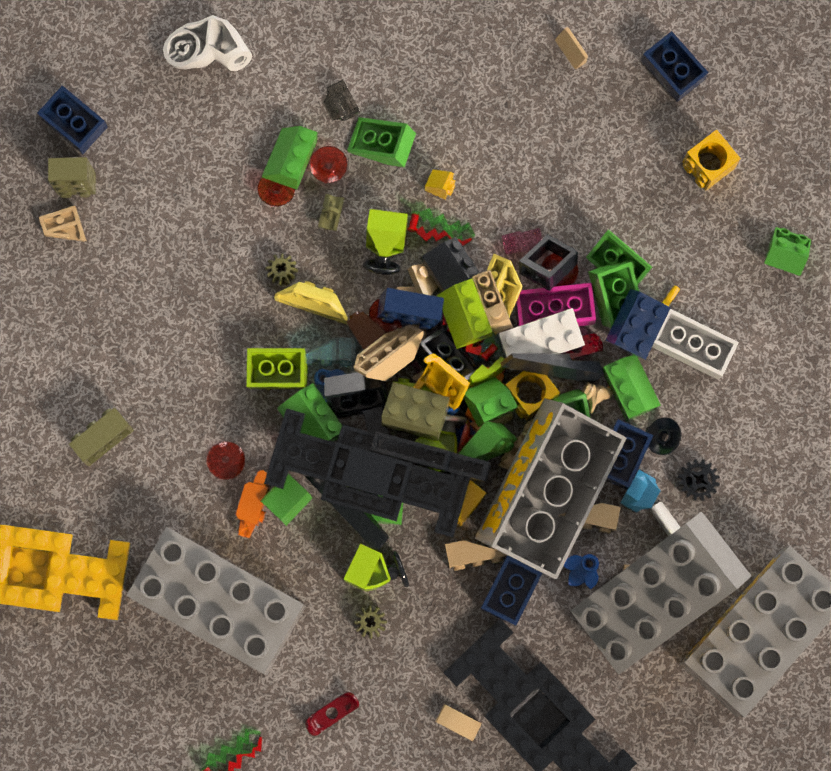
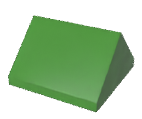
(288, 502)

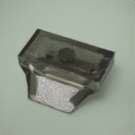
(340, 102)

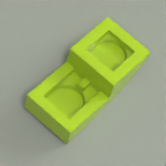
(483, 374)

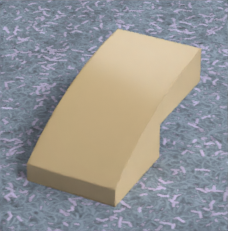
(458, 722)

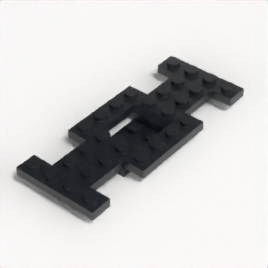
(354, 465)
(526, 714)

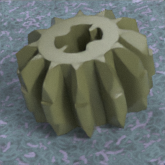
(289, 269)
(364, 624)

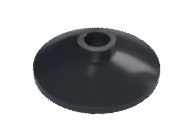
(660, 429)

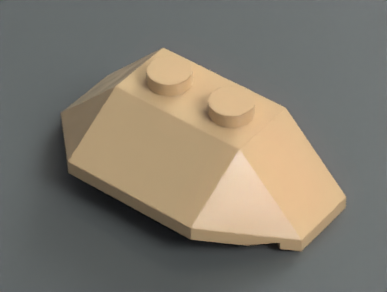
(389, 353)

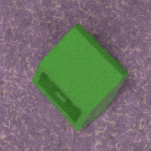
(788, 251)

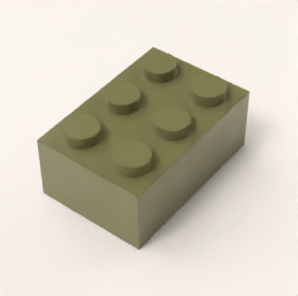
(72, 176)
(415, 411)
(100, 436)

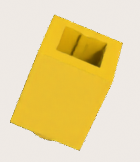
(440, 183)

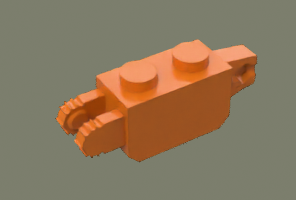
(250, 507)

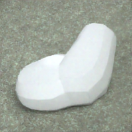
(205, 41)

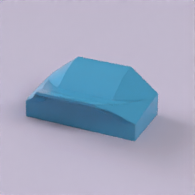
(641, 492)

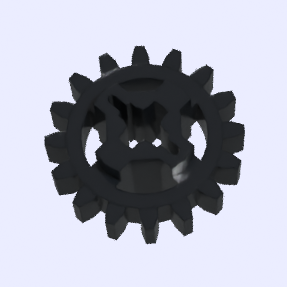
(705, 485)

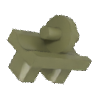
(331, 212)

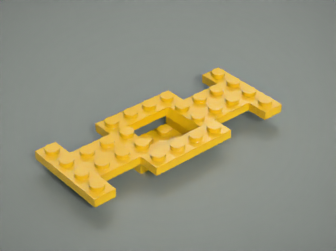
(41, 577)

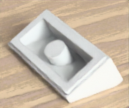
(664, 518)

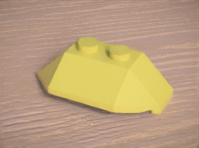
(506, 281)
(313, 300)

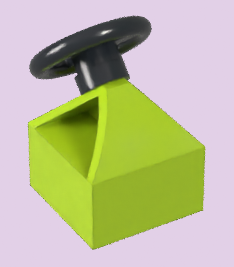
(385, 238)
(370, 571)

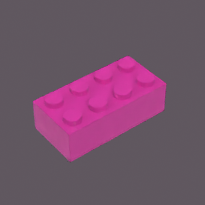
(541, 303)

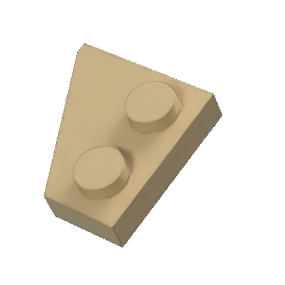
(63, 225)
(422, 279)

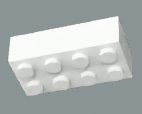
(544, 336)
(695, 344)

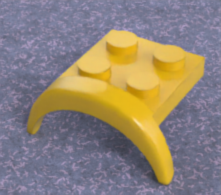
(443, 380)

